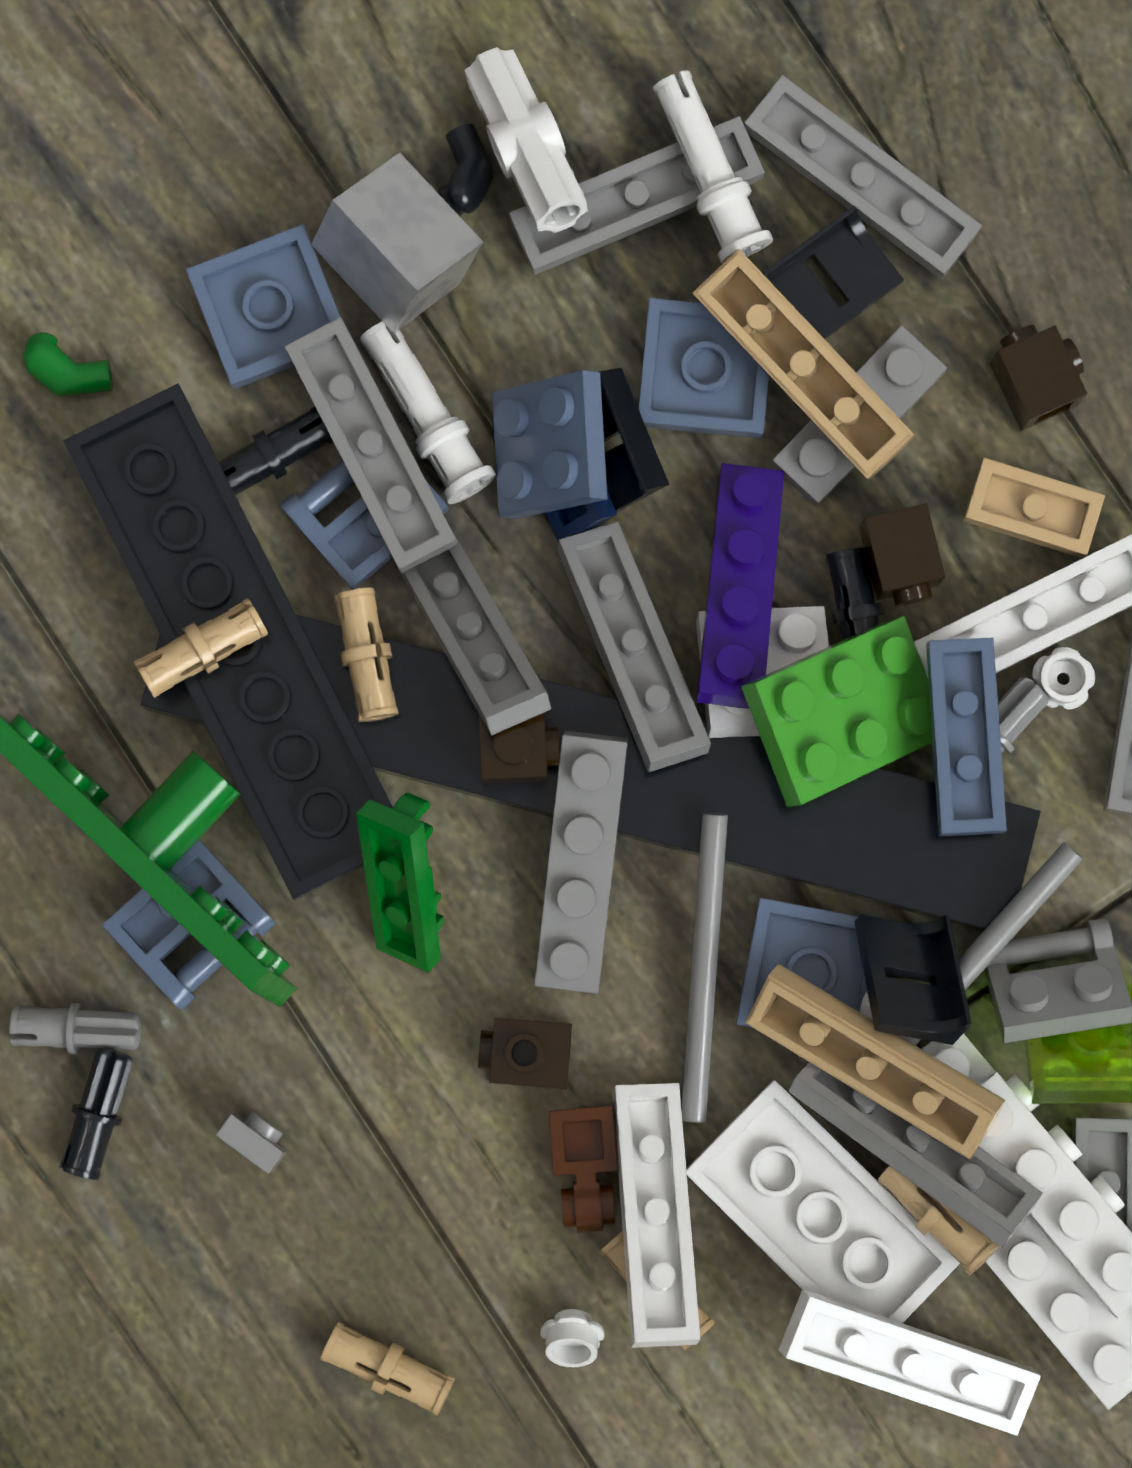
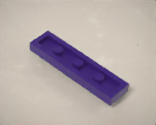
(740, 583)

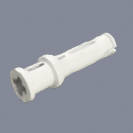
(722, 194)
(439, 434)

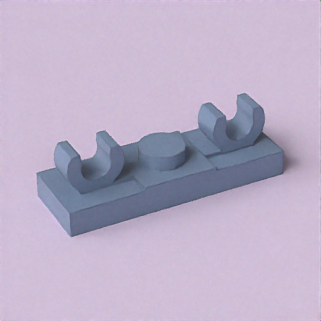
(966, 736)

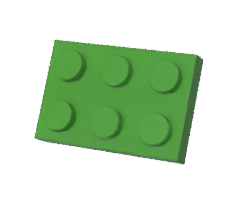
(842, 711)

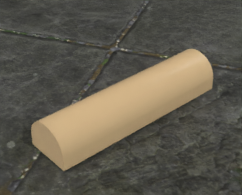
(804, 364)
(874, 1061)

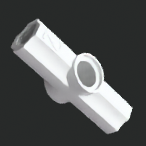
(526, 140)

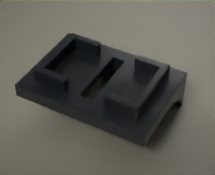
(850, 262)
(633, 466)
(918, 953)

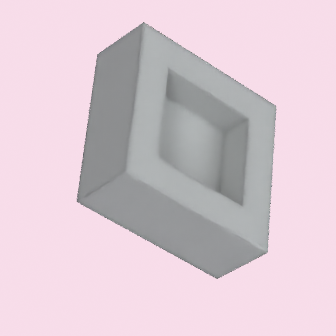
(254, 1139)

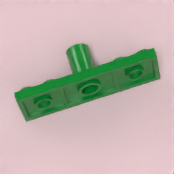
(153, 844)

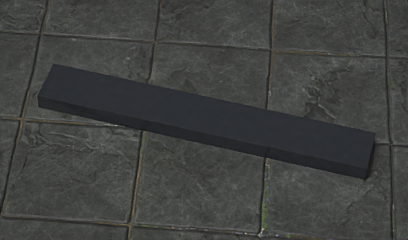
(859, 840)

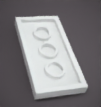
(819, 1210)

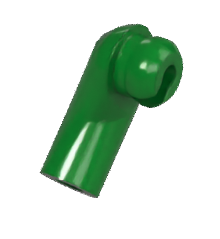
(59, 373)

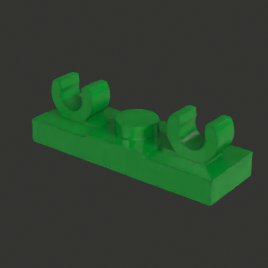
(401, 880)

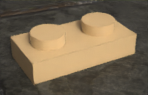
(1034, 508)

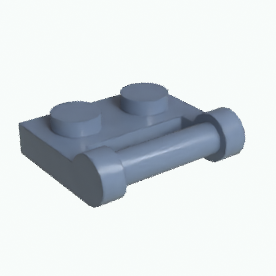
(350, 541)
(152, 933)

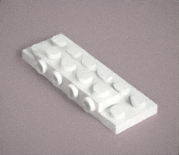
(1072, 1250)

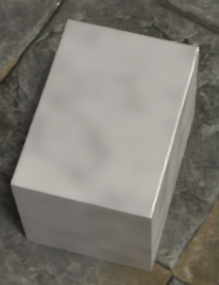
(396, 242)

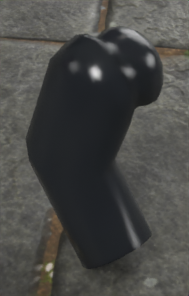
(473, 171)

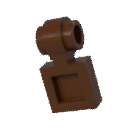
(585, 1145)

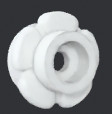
(1078, 670)
(572, 1338)

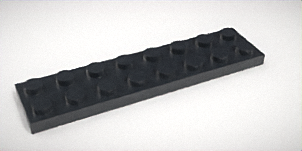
(267, 700)

